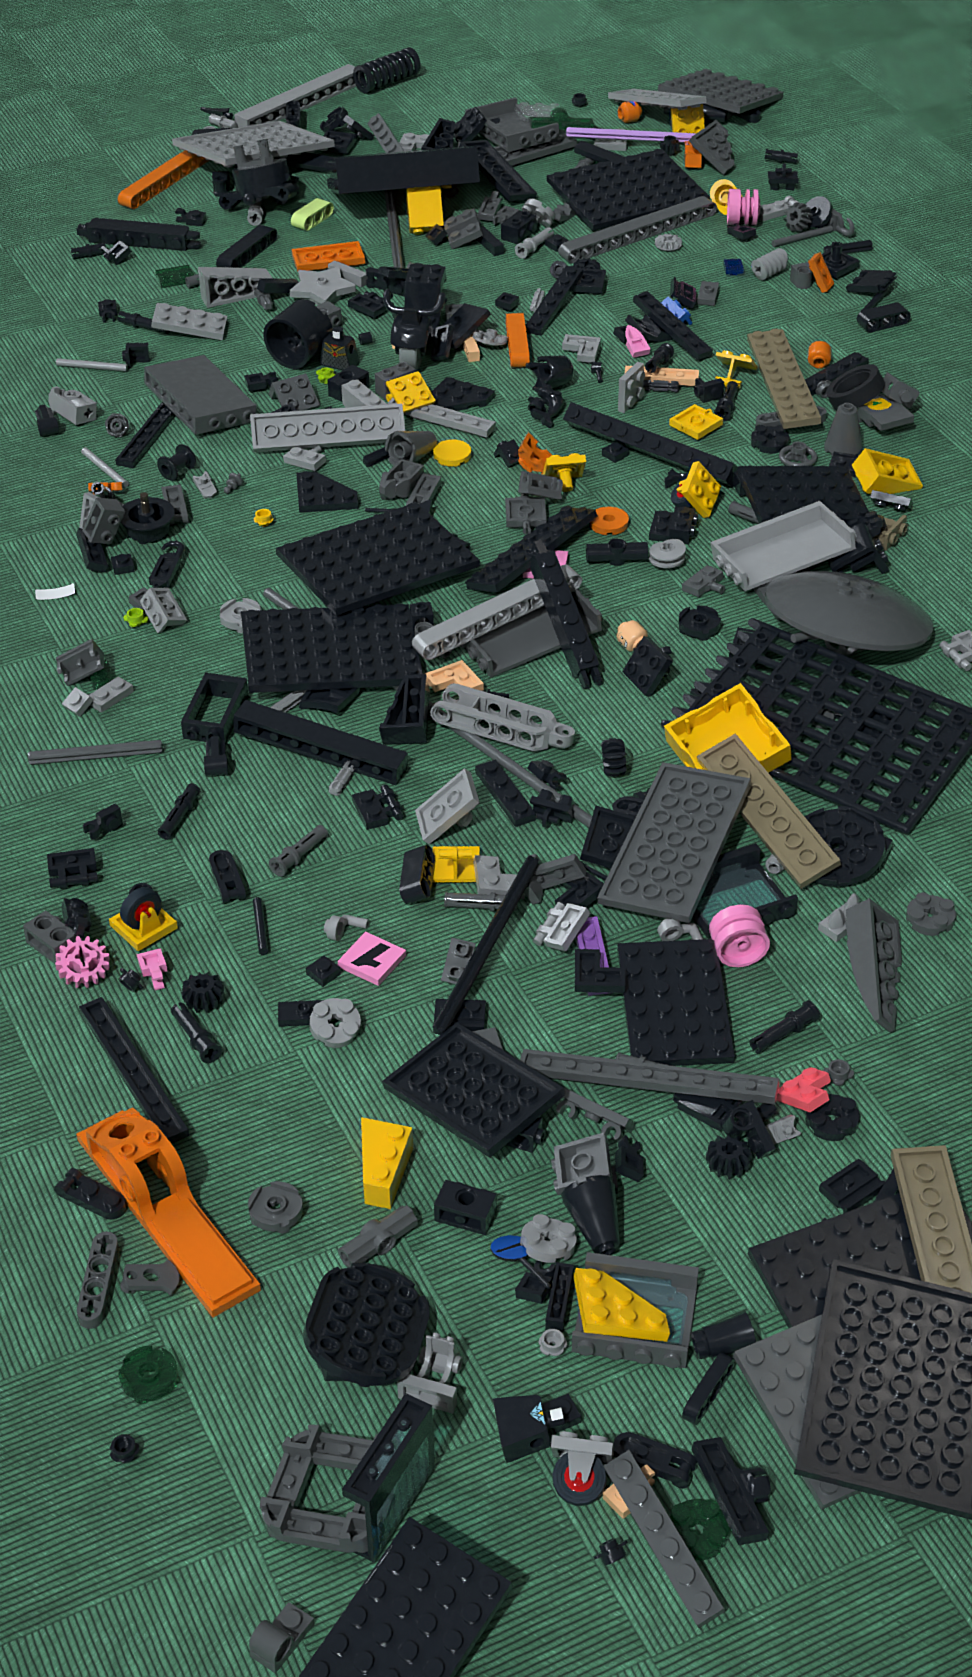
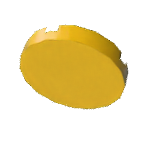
(452, 452)

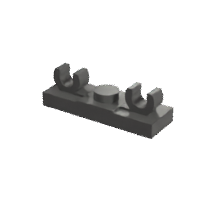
(595, 1113)

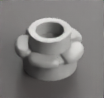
(552, 1336)

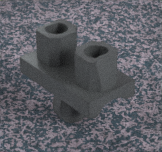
(457, 959)

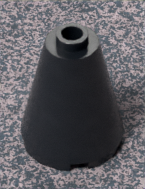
(594, 1212)

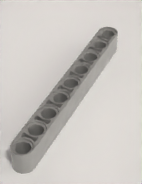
(485, 617)

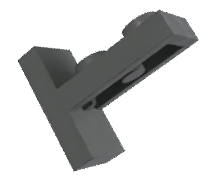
(552, 874)

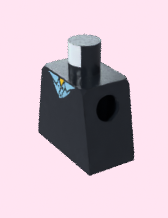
(524, 1425)

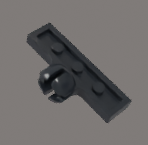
(734, 1490)

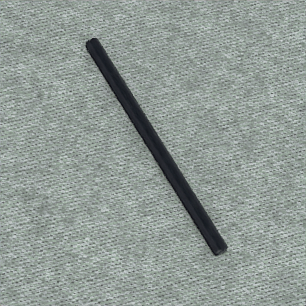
(485, 946)

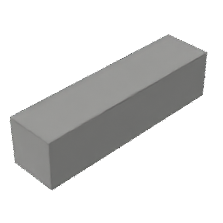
(349, 273)

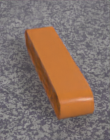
(517, 340)

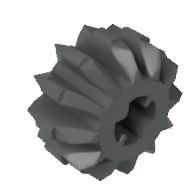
(798, 217)

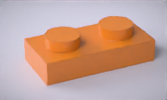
(821, 272)

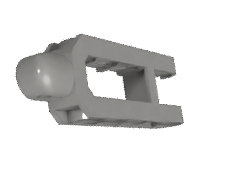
(475, 706)

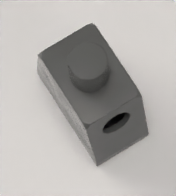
(900, 391)

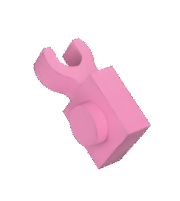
(153, 964)

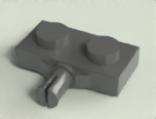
(704, 581)

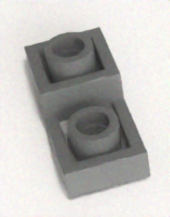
(563, 212)

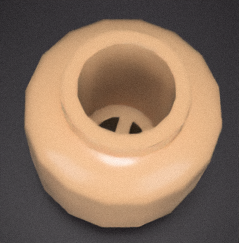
(630, 634)

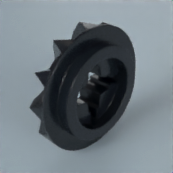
(587, 264)

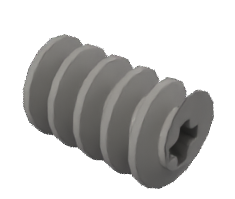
(770, 264)

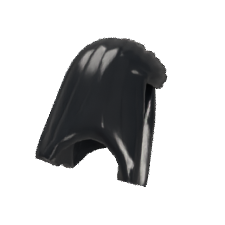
(555, 372)

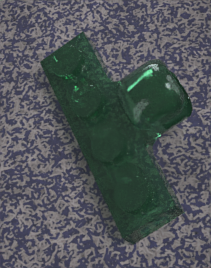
(560, 116)

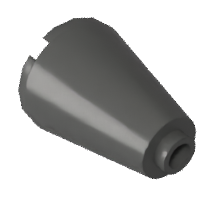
(844, 431)
(409, 445)

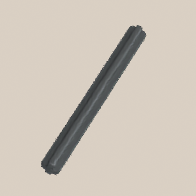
(94, 752)

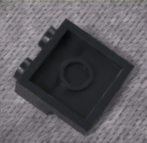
(674, 525)

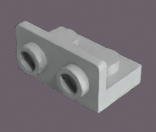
(162, 608)

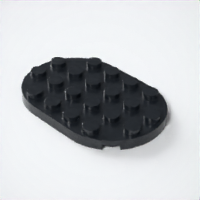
(366, 1324)

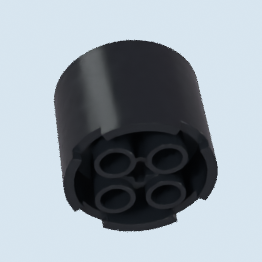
(297, 334)

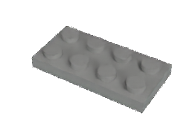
(189, 321)

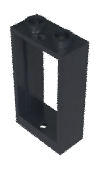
(218, 686)

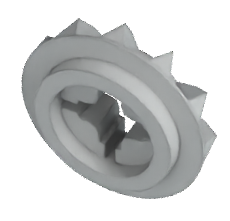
(668, 242)

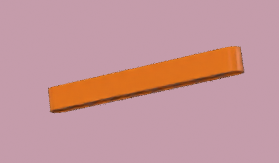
(160, 179)

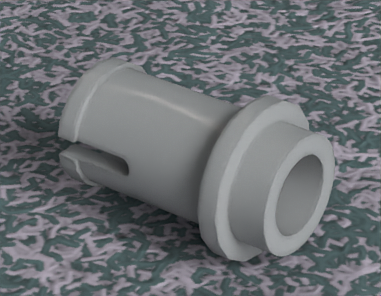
(773, 865)

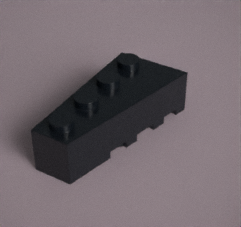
(440, 136)

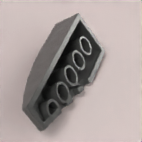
(874, 958)

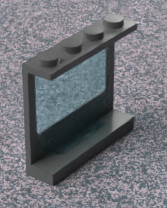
(661, 1284)

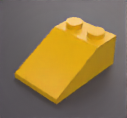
(885, 473)

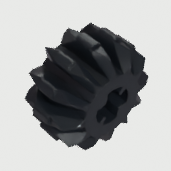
(613, 757)
(202, 992)
(728, 1156)

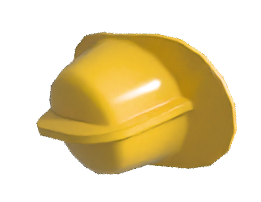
(719, 194)

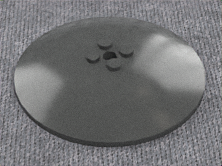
(849, 610)

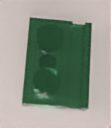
(173, 276)

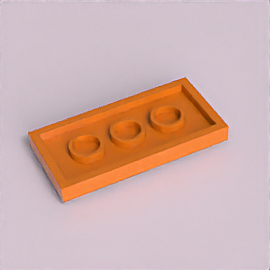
(320, 256)

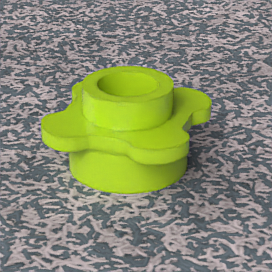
(324, 374)
(135, 617)

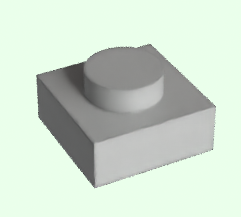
(77, 702)

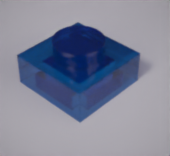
(733, 266)

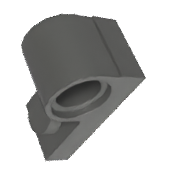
(801, 275)
(276, 1641)

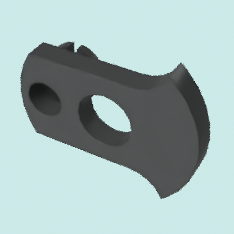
(166, 1272)

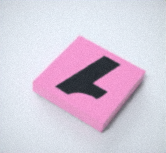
(372, 958)

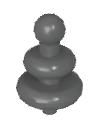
(233, 481)

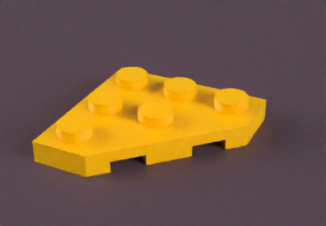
(616, 1310)

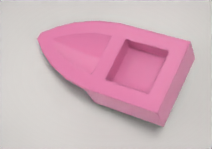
(636, 342)

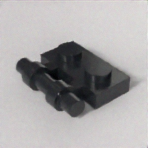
(368, 304)
(371, 810)
(69, 863)

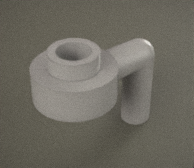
(335, 925)
(672, 929)

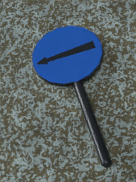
(509, 1249)

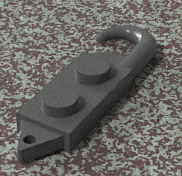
(837, 223)

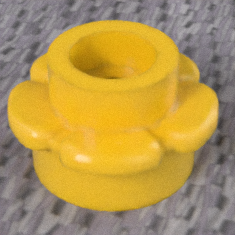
(263, 517)

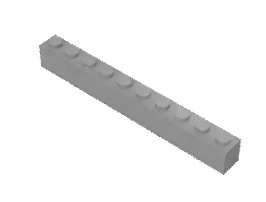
(306, 94)

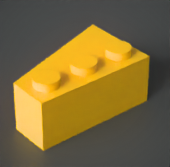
(385, 1158)

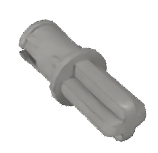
(222, 121)

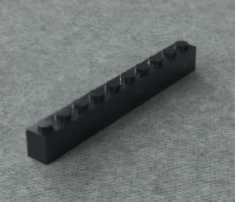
(648, 442)

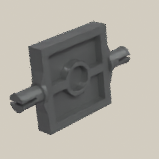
(525, 512)

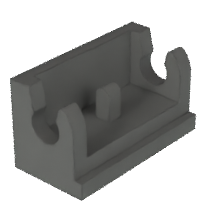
(540, 485)
(80, 662)

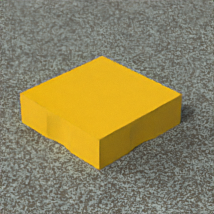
(721, 718)

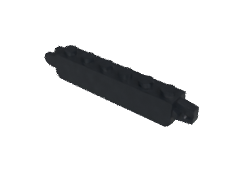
(139, 234)
(564, 615)

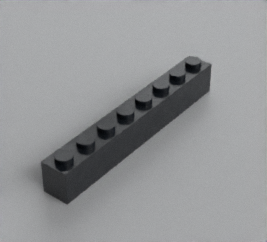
(320, 742)

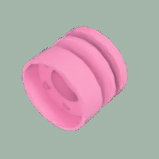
(742, 207)

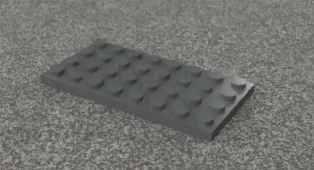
(674, 842)

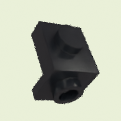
(116, 253)
(136, 353)
(709, 390)
(508, 452)

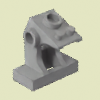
(441, 1357)

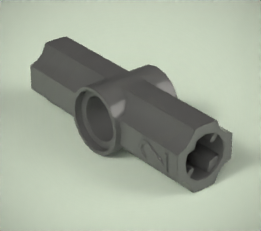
(378, 1236)

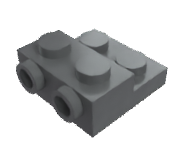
(463, 228)
(580, 1160)

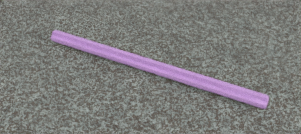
(625, 134)

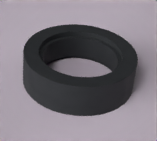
(856, 386)

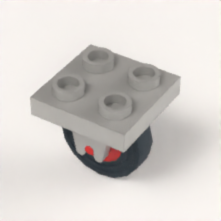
(580, 1471)

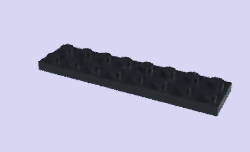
(518, 558)

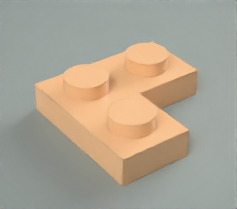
(454, 673)

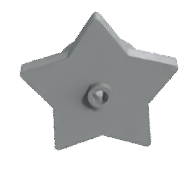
(322, 286)

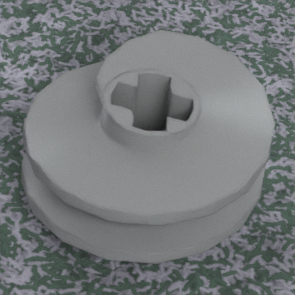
(667, 553)

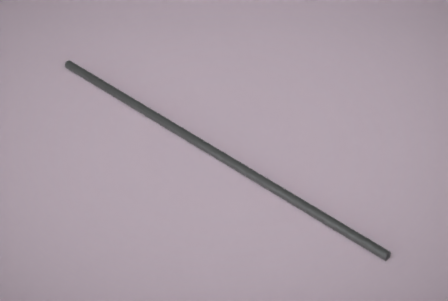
(473, 739)

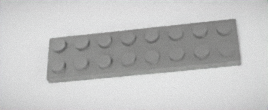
(657, 98)
(325, 427)

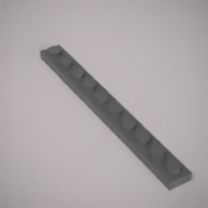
(653, 1076)

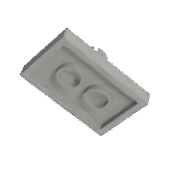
(448, 807)

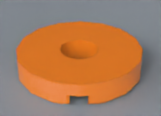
(610, 521)

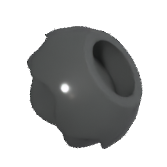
(111, 423)

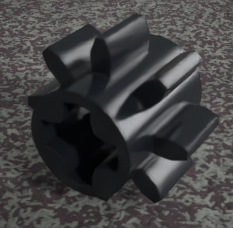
(670, 145)

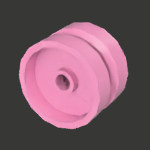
(739, 935)

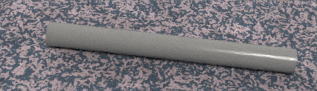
(91, 364)
(104, 467)

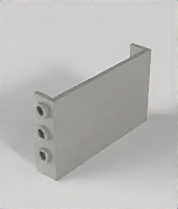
(783, 545)

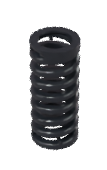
(404, 64)

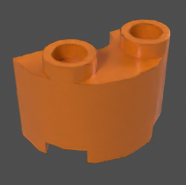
(530, 456)

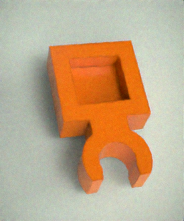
(114, 486)

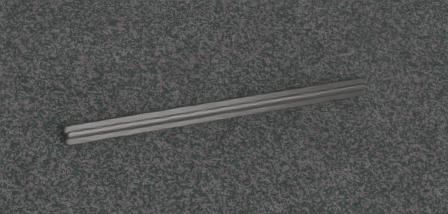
(393, 229)

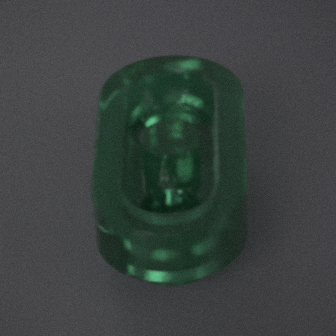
(101, 677)

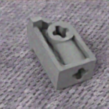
(72, 405)

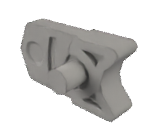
(205, 485)
(782, 1129)

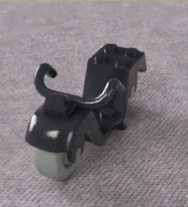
(421, 312)

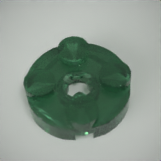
(153, 1387)
(703, 1513)

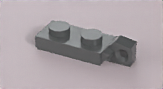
(490, 207)

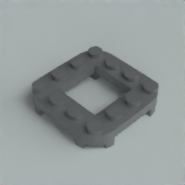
(281, 1504)

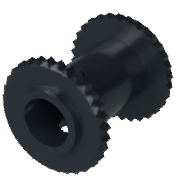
(170, 466)

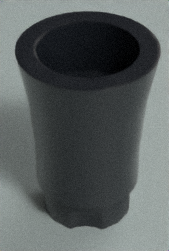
(723, 1336)

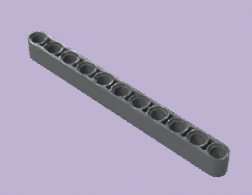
(637, 229)

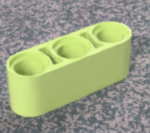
(312, 214)

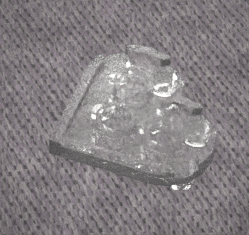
(525, 110)

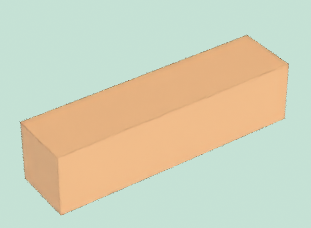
(471, 349)

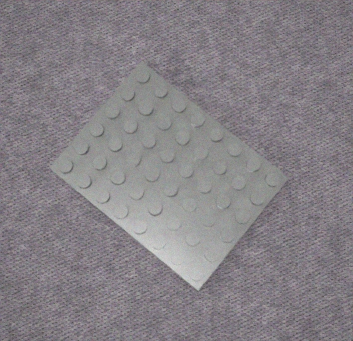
(281, 136)

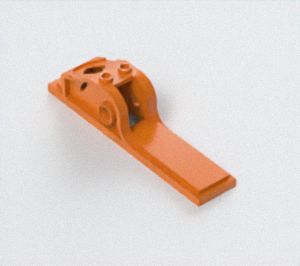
(175, 1222)

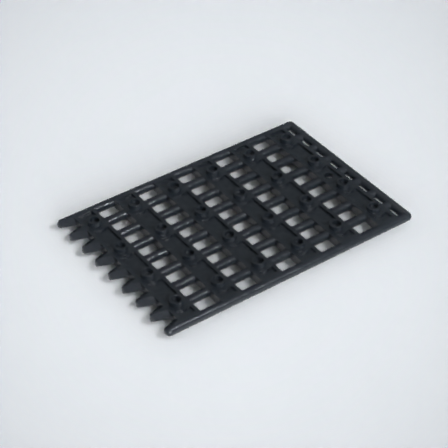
(848, 726)

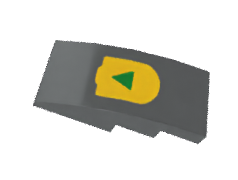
(884, 413)

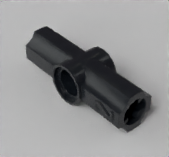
(616, 552)

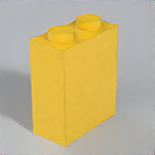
(424, 208)

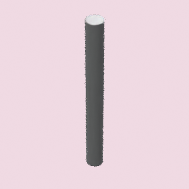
(808, 234)

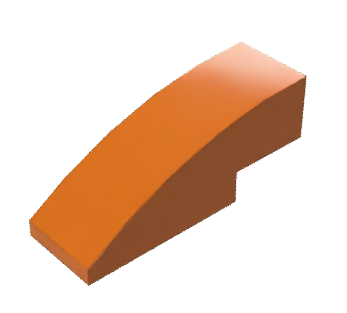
(692, 156)

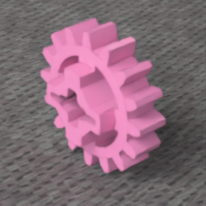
(71, 967)

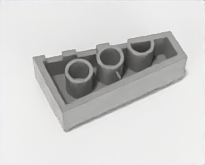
(229, 285)

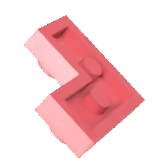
(805, 1090)

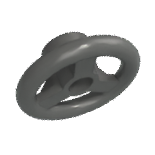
(797, 452)

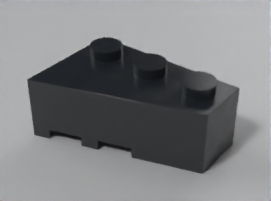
(409, 713)

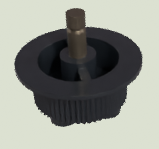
(147, 518)

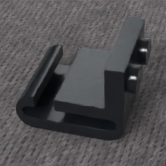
(866, 551)

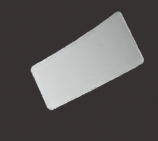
(55, 593)

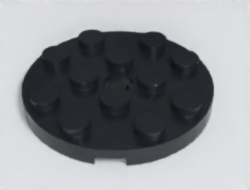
(861, 839)

